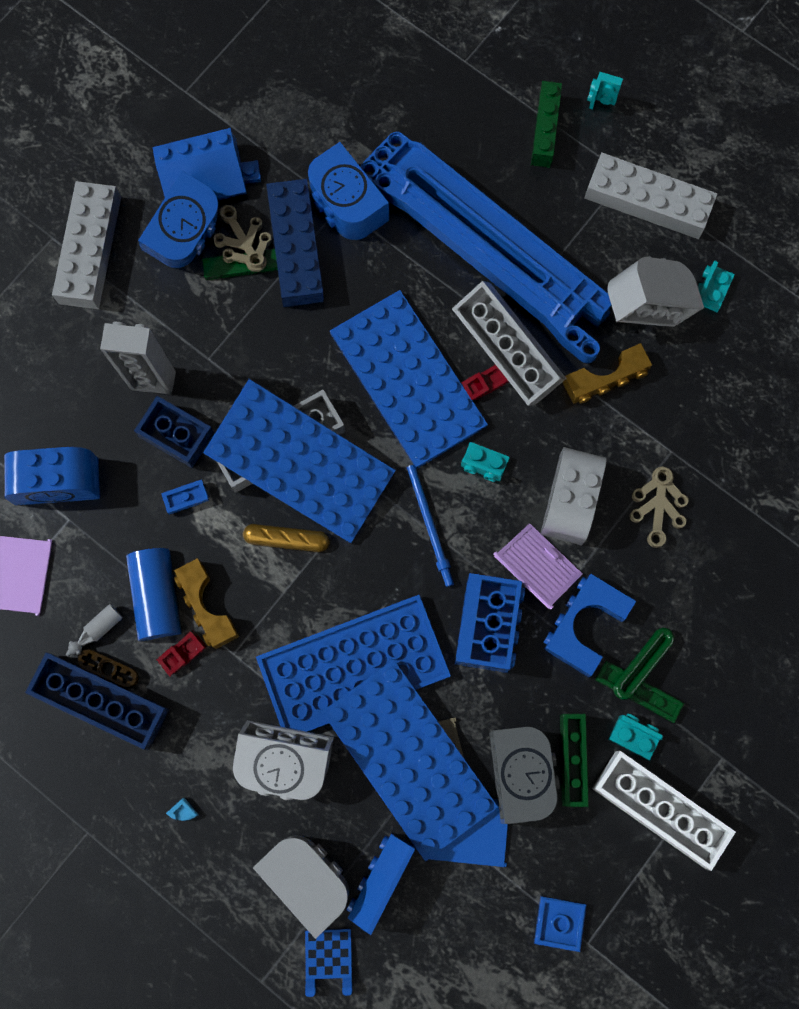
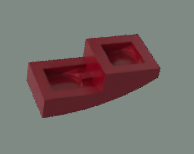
(484, 383)
(182, 653)

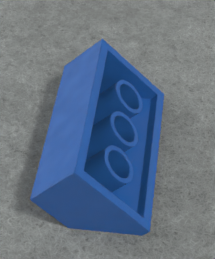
(381, 882)

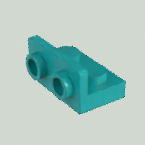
(604, 89)
(714, 286)
(485, 462)
(635, 736)

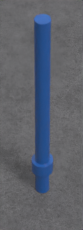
(443, 564)

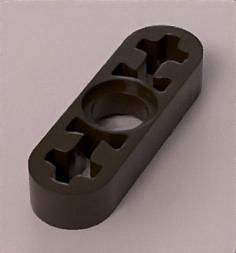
(91, 667)

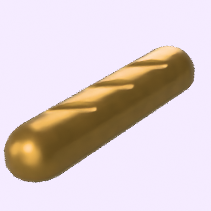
(286, 538)

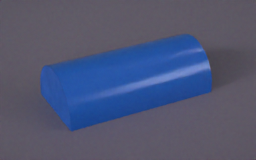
(153, 594)

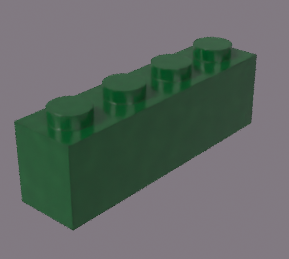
(546, 124)
(574, 760)

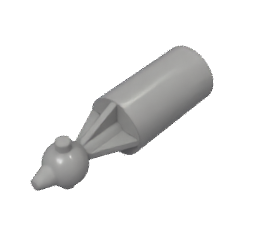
(95, 629)

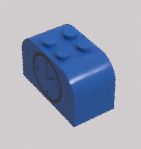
(346, 194)
(181, 223)
(51, 475)

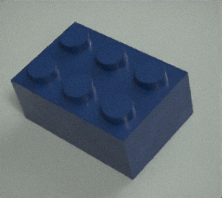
(174, 431)

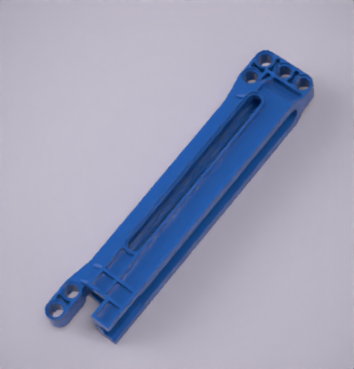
(490, 240)

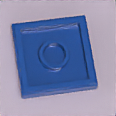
(560, 923)

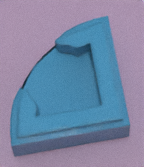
(182, 811)

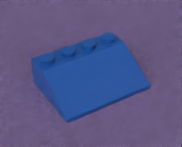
(208, 158)

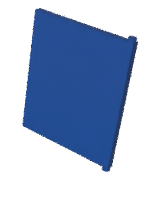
(480, 844)

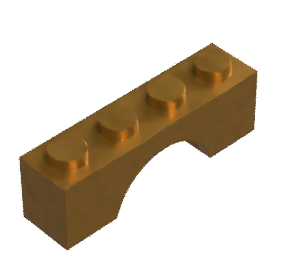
(583, 384)
(193, 580)

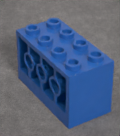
(476, 630)

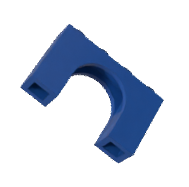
(592, 594)

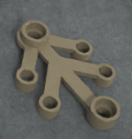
(243, 242)
(660, 504)

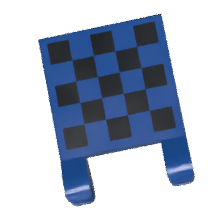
(328, 958)

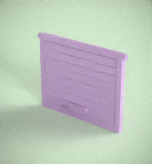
(538, 565)
(23, 573)

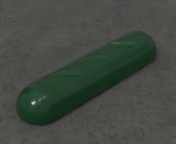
(643, 663)

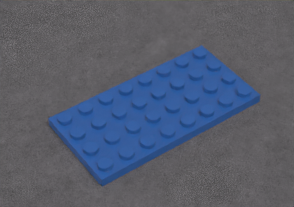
(408, 379)
(299, 461)
(329, 664)
(409, 760)

